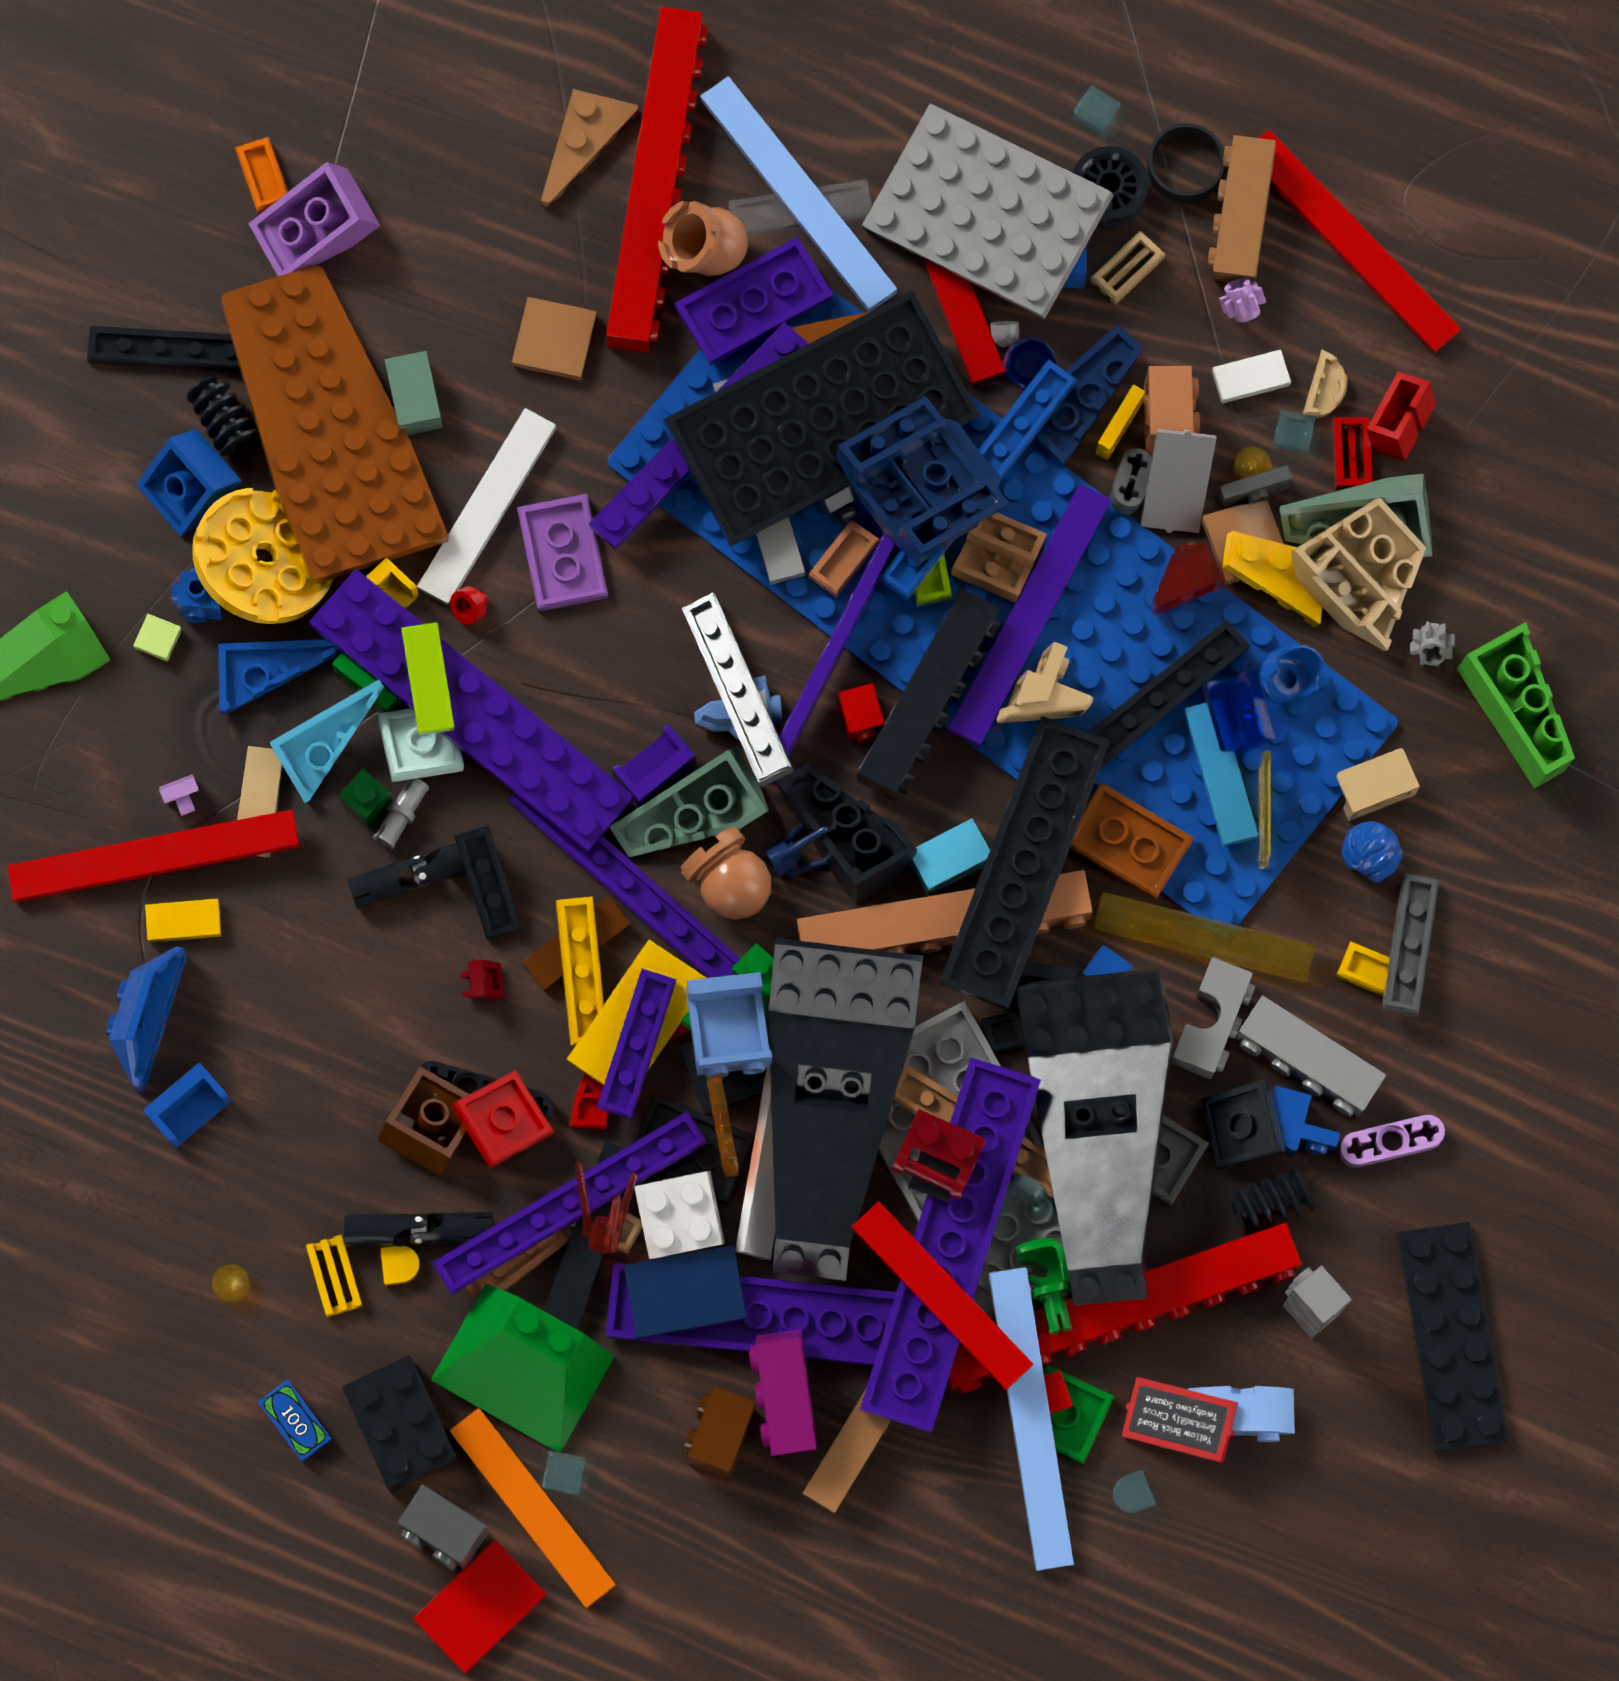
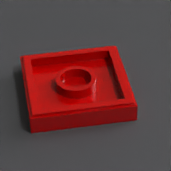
(502, 1119)

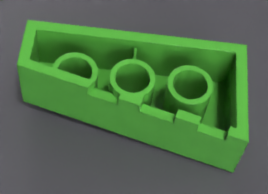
(1519, 703)

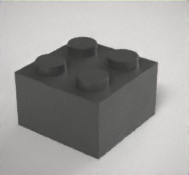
(443, 1528)

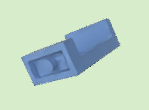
(728, 1024)

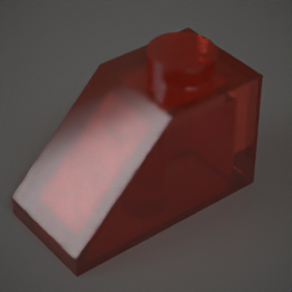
(1187, 577)

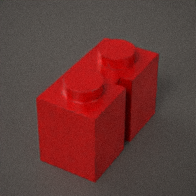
(1400, 413)

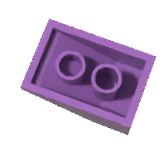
(314, 220)

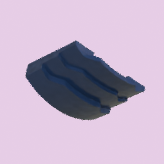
(921, 479)

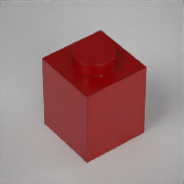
(861, 713)

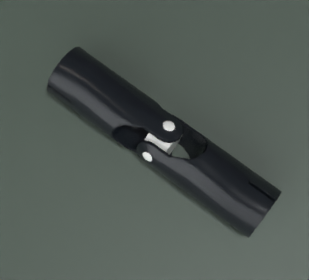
(384, 882)
(391, 1231)

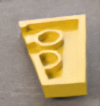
(1270, 568)

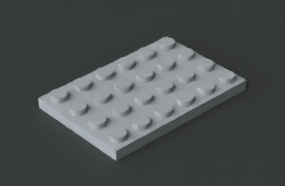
(987, 210)

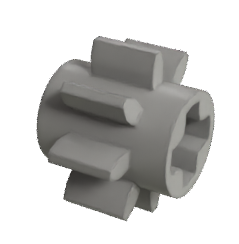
(1432, 644)

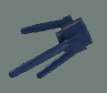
(785, 853)

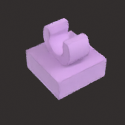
(179, 791)

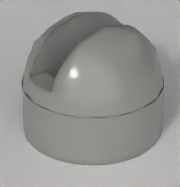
(1005, 332)

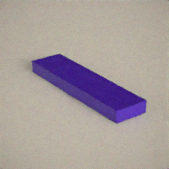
(636, 1044)

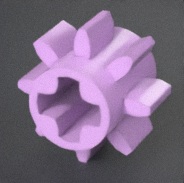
(1242, 300)

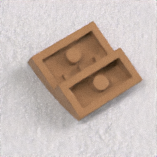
(1251, 519)
(999, 556)

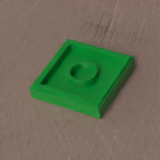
(1079, 1425)

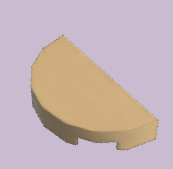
(1327, 387)

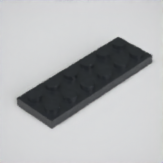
(1452, 1337)

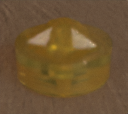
(1251, 462)
(231, 1283)

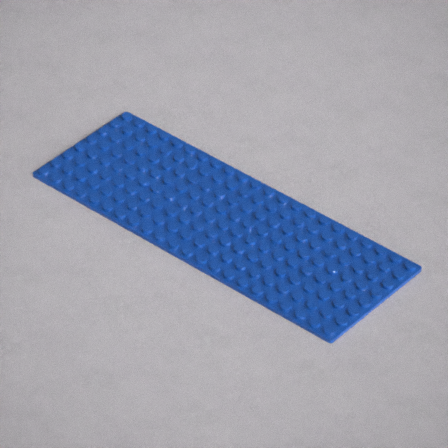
(1110, 644)

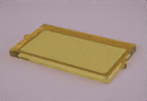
(1264, 810)

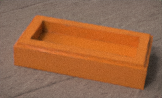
(261, 173)

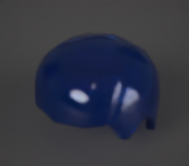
(1025, 360)

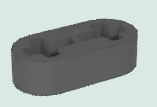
(1137, 483)

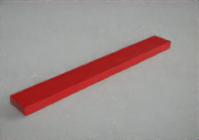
(1360, 250)
(153, 856)

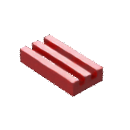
(1353, 481)

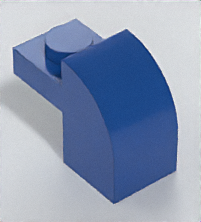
(1291, 1113)

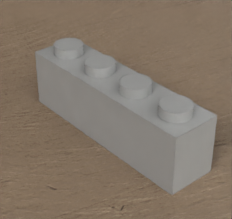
(1310, 1057)

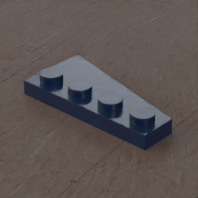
(1098, 378)

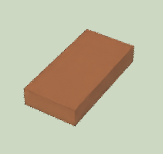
(844, 558)

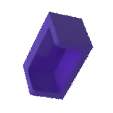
(655, 767)

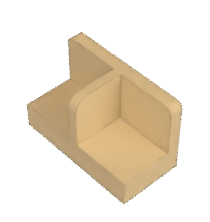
(1377, 783)

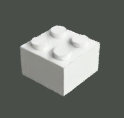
(679, 1215)

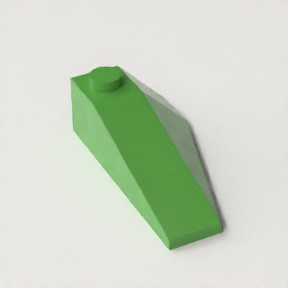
(49, 649)

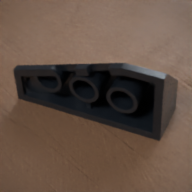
(859, 845)

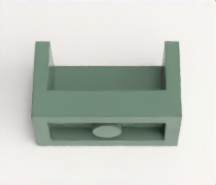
(413, 393)

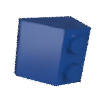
(186, 480)

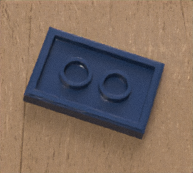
(685, 1292)

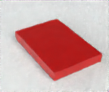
(480, 1606)

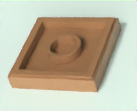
(554, 338)

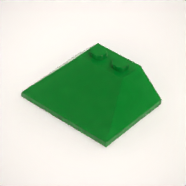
(523, 1367)

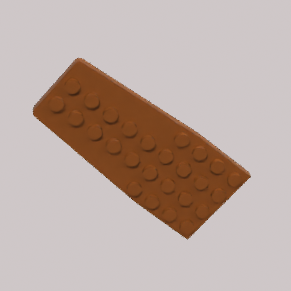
(328, 428)

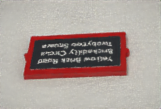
(1180, 1419)

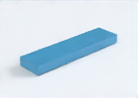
(1221, 780)

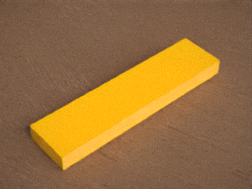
(579, 963)

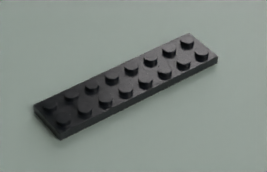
(1024, 863)

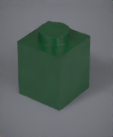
(365, 798)

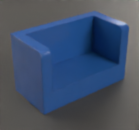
(187, 1105)

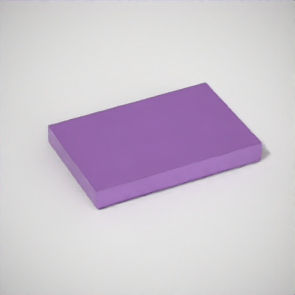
(562, 552)

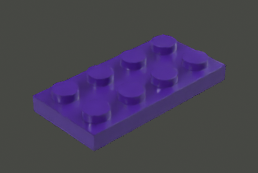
(753, 301)

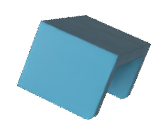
(950, 857)

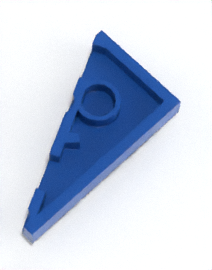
(260, 667)

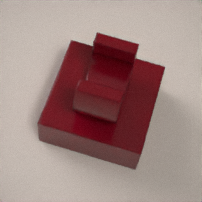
(485, 980)

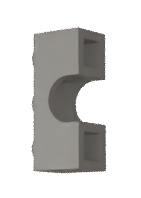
(1225, 989)

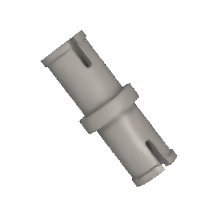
(401, 813)

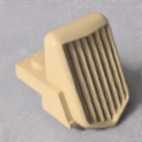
(1041, 695)

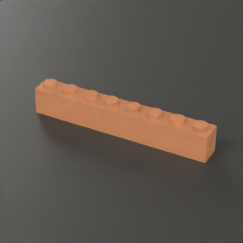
(933, 920)

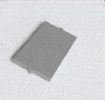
(1178, 480)

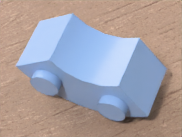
(1260, 1410)

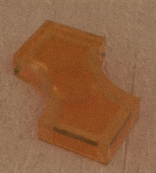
(722, 1126)

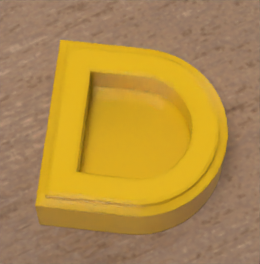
(399, 1265)

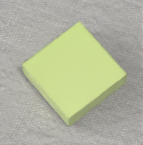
(157, 637)

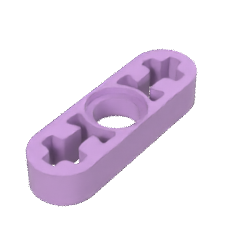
(1420, 1143)

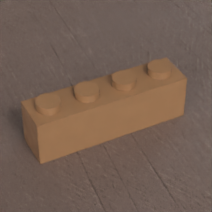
(1243, 210)

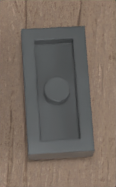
(1254, 488)

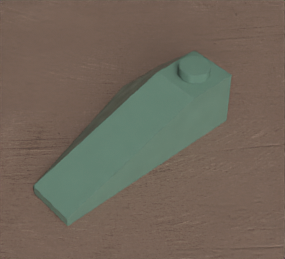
(1402, 494)
(695, 808)

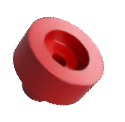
(468, 605)

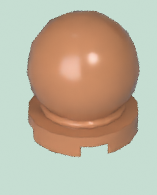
(703, 239)
(730, 878)

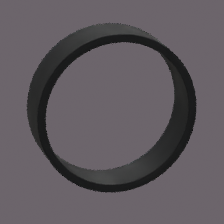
(1190, 129)

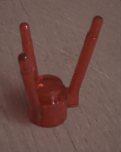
(606, 1230)

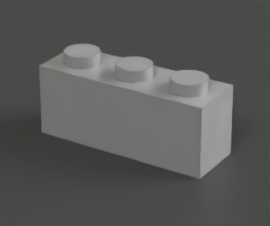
(1315, 1300)

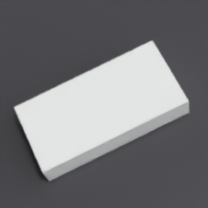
(1251, 376)

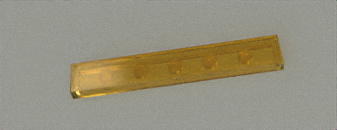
(1204, 937)

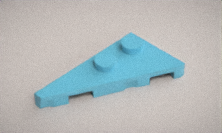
(315, 744)

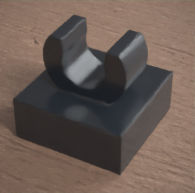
(839, 505)

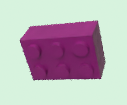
(783, 1392)

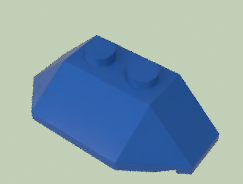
(144, 1013)

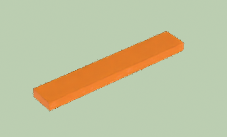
(532, 1508)

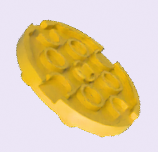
(228, 562)

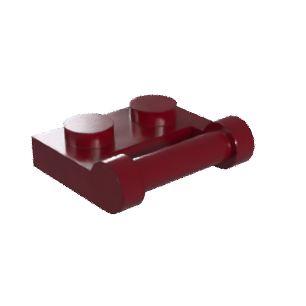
(944, 1143)

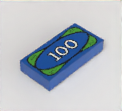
(295, 1421)

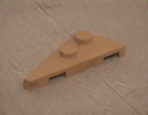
(587, 128)

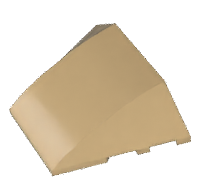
(1362, 570)

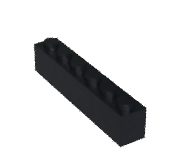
(928, 695)

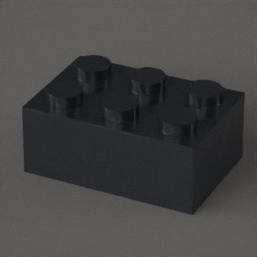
(399, 1424)

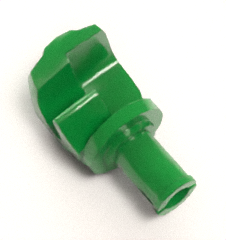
(1051, 1290)

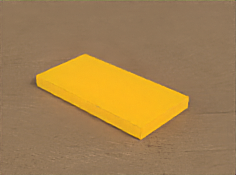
(598, 1043)

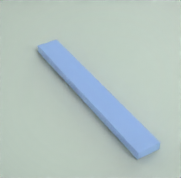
(798, 194)
(1032, 1424)

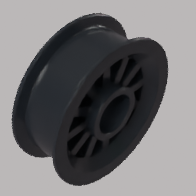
(1135, 172)

